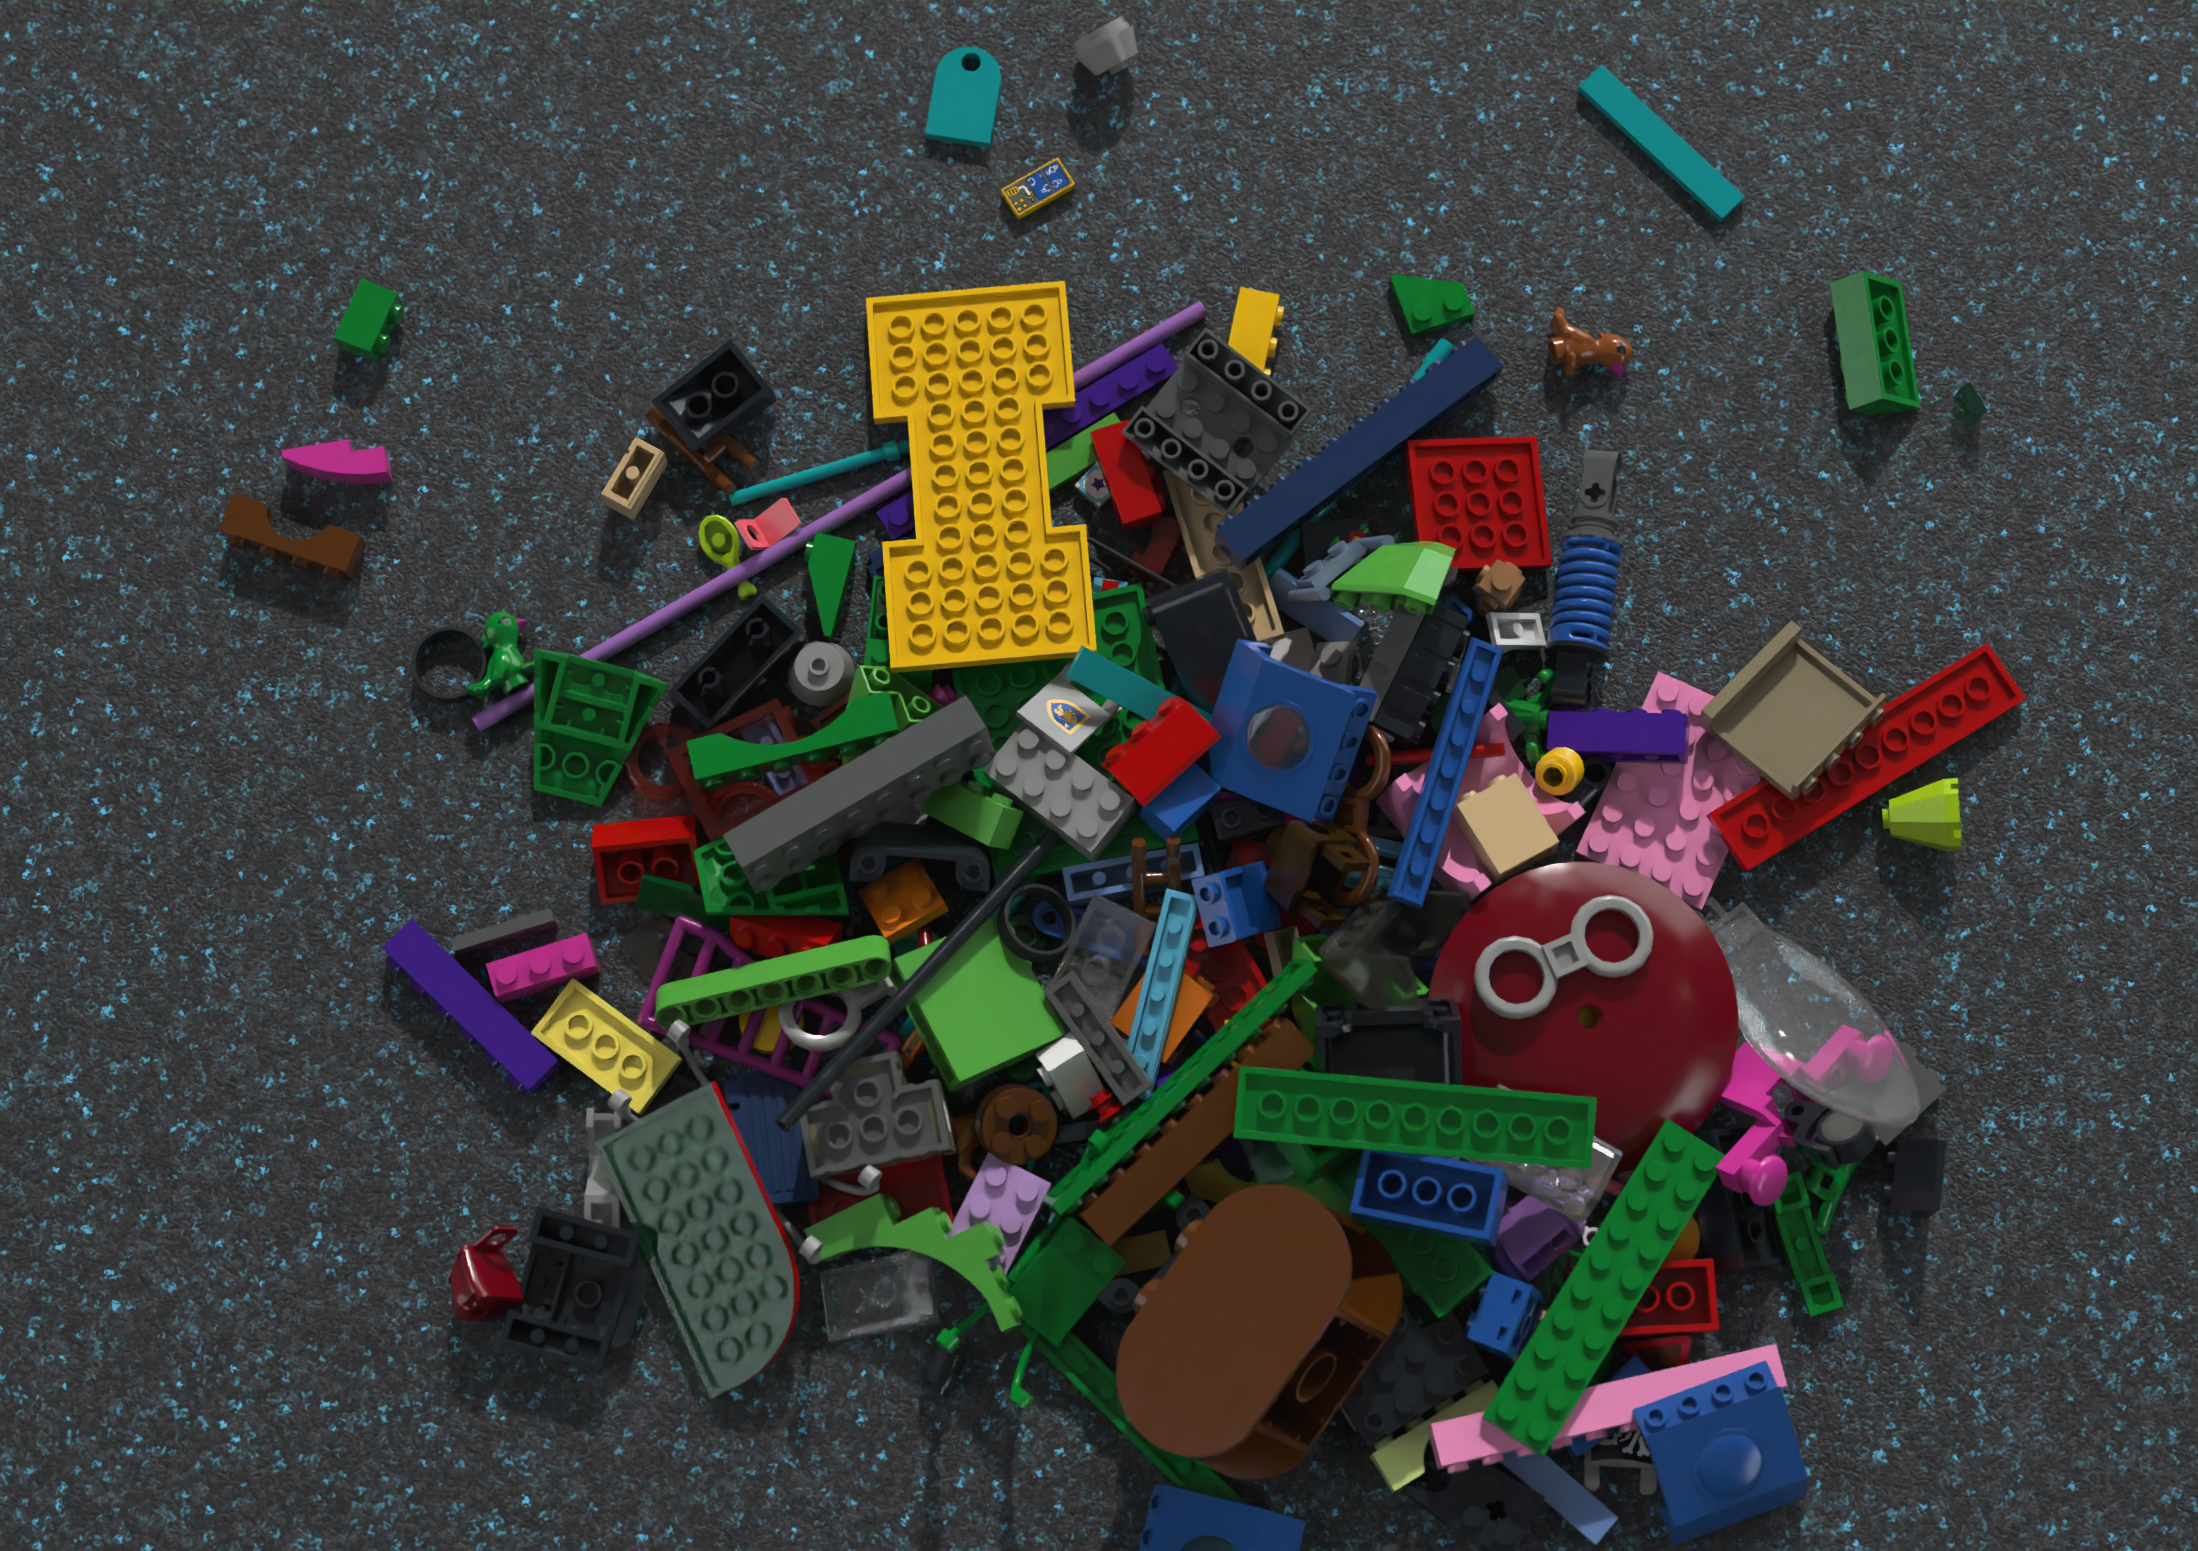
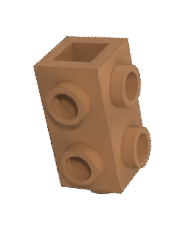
(1497, 588)

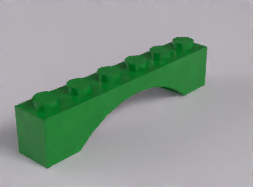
(722, 759)

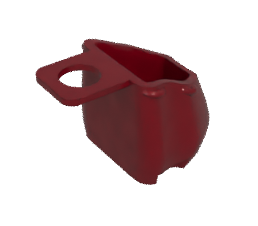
(484, 1280)

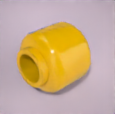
(1559, 771)

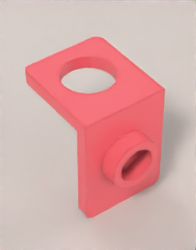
(769, 526)

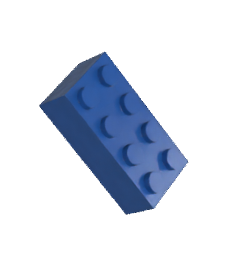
(1431, 1195)

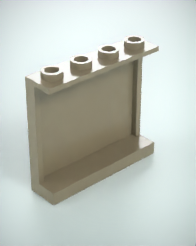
(1790, 713)

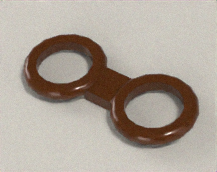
(1354, 812)

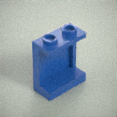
(1236, 904)

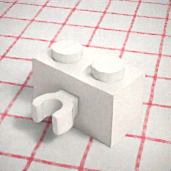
(1070, 1074)

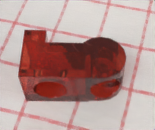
(1160, 550)

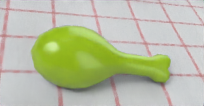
(720, 536)

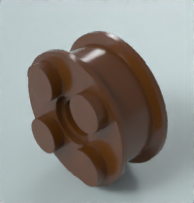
(1033, 1136)

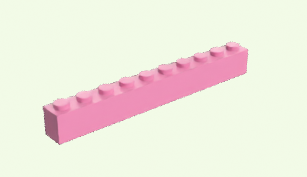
(1597, 1410)

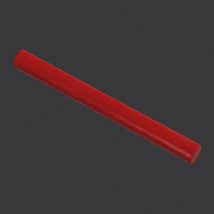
(1424, 755)

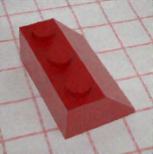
(1160, 750)
(651, 846)

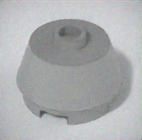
(1107, 47)
(820, 673)

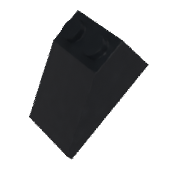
(715, 398)

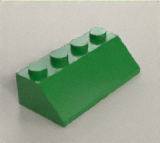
(1874, 344)

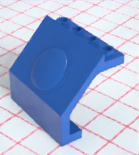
(1722, 1452)

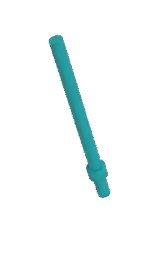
(890, 451)

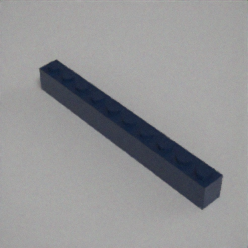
(1357, 453)

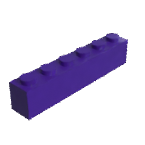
(472, 1007)

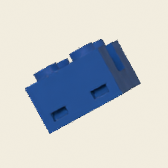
(1505, 1317)

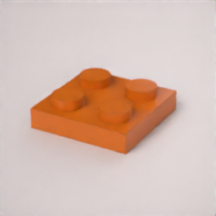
(903, 900)

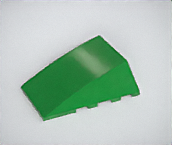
(586, 722)
(728, 892)

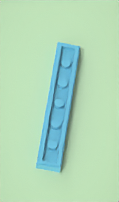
(1162, 981)

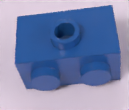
(1181, 803)

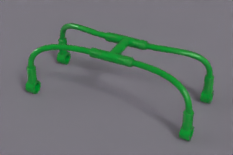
(948, 1339)

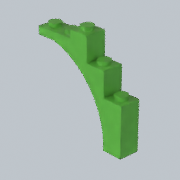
(928, 1232)

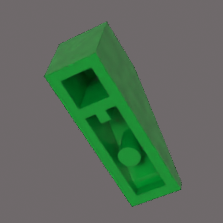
(830, 569)

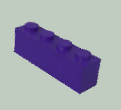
(1621, 735)

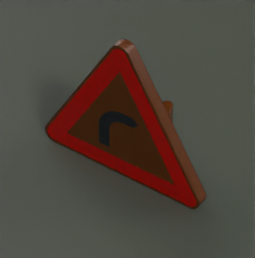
(1661, 1351)

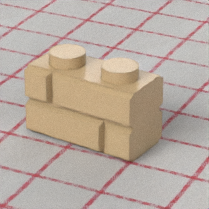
(634, 478)

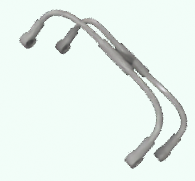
(811, 1246)

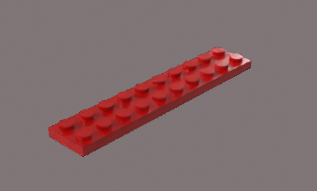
(1909, 734)

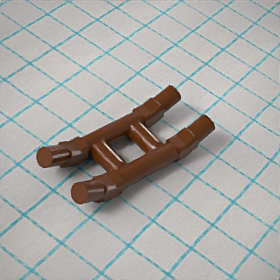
(704, 461)
(1141, 878)

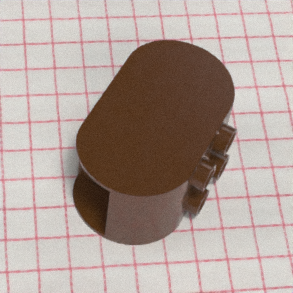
(1257, 1331)

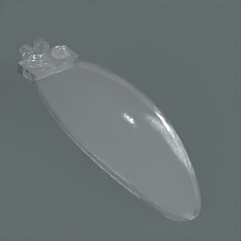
(1813, 1024)

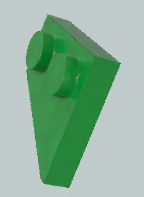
(1430, 303)

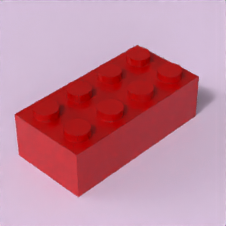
(1676, 1301)

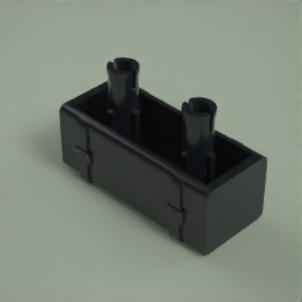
(737, 666)

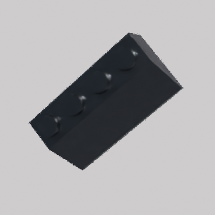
(1731, 1225)

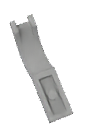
(600, 1197)

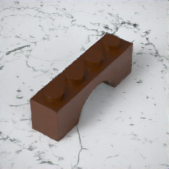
(330, 551)

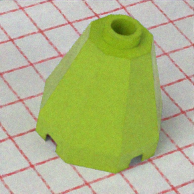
(1927, 816)

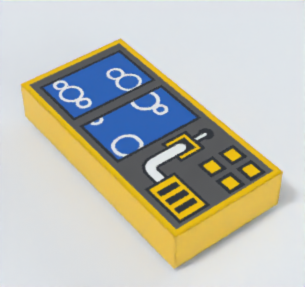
(1038, 188)

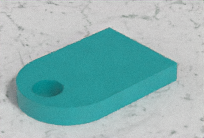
(963, 100)

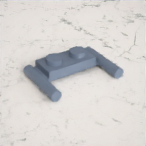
(1322, 572)

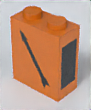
(1191, 1008)

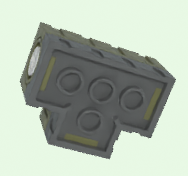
(876, 1120)

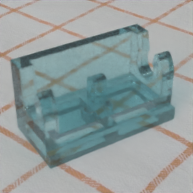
(1266, 1161)

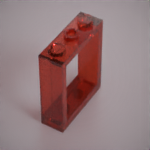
(678, 755)

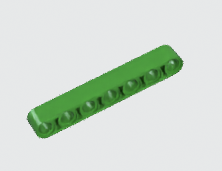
(774, 981)

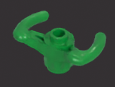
(1535, 717)

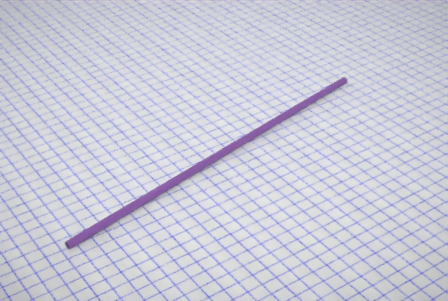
(822, 525)

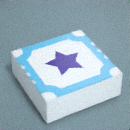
(1093, 487)

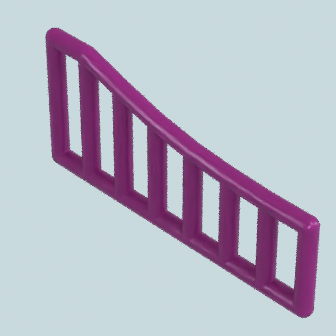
(742, 1053)

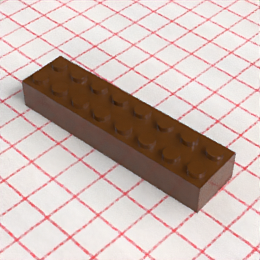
(1187, 1134)

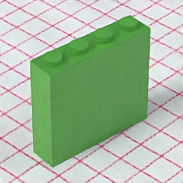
(979, 1008)

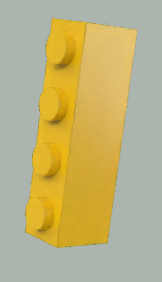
(1253, 326)

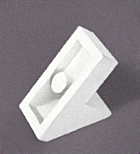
(1516, 631)

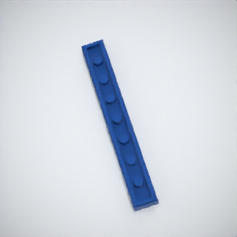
(1445, 773)

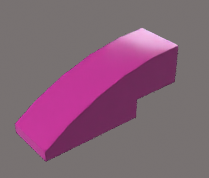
(341, 463)

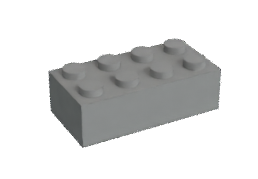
(1060, 791)

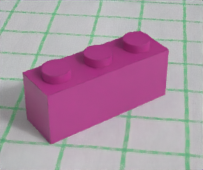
(543, 968)

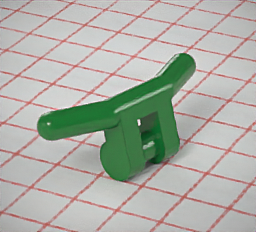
(1831, 1196)

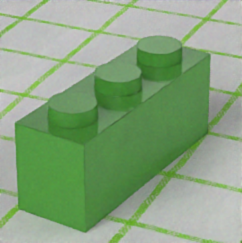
(974, 812)

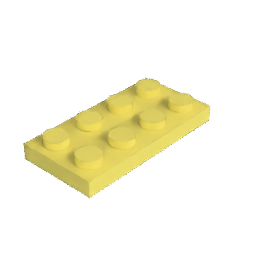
(606, 1045)

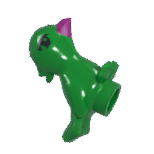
(506, 666)

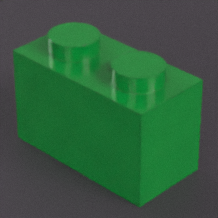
(369, 321)

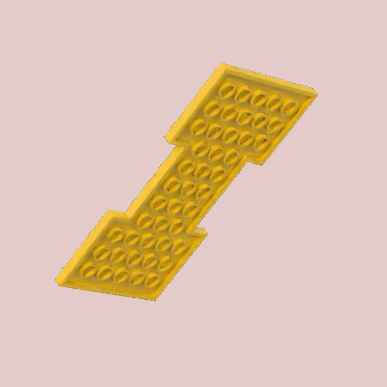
(986, 564)

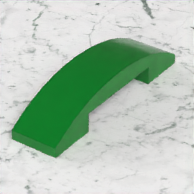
(1803, 1248)

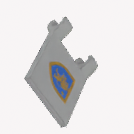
(1066, 714)

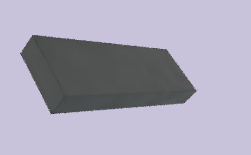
(504, 932)

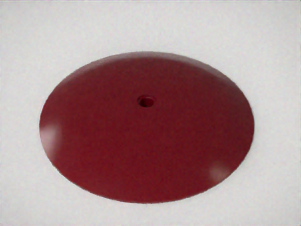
(1656, 1036)

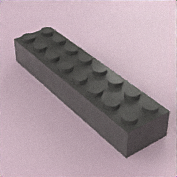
(860, 795)

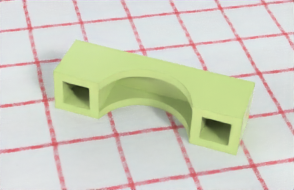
(1403, 1458)

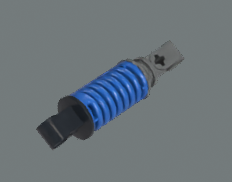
(1586, 583)

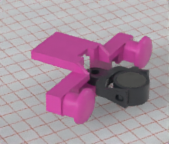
(1753, 1161)

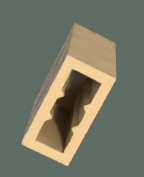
(1505, 827)

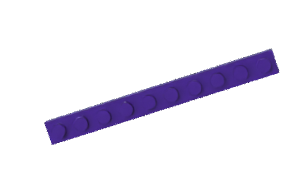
(1062, 424)

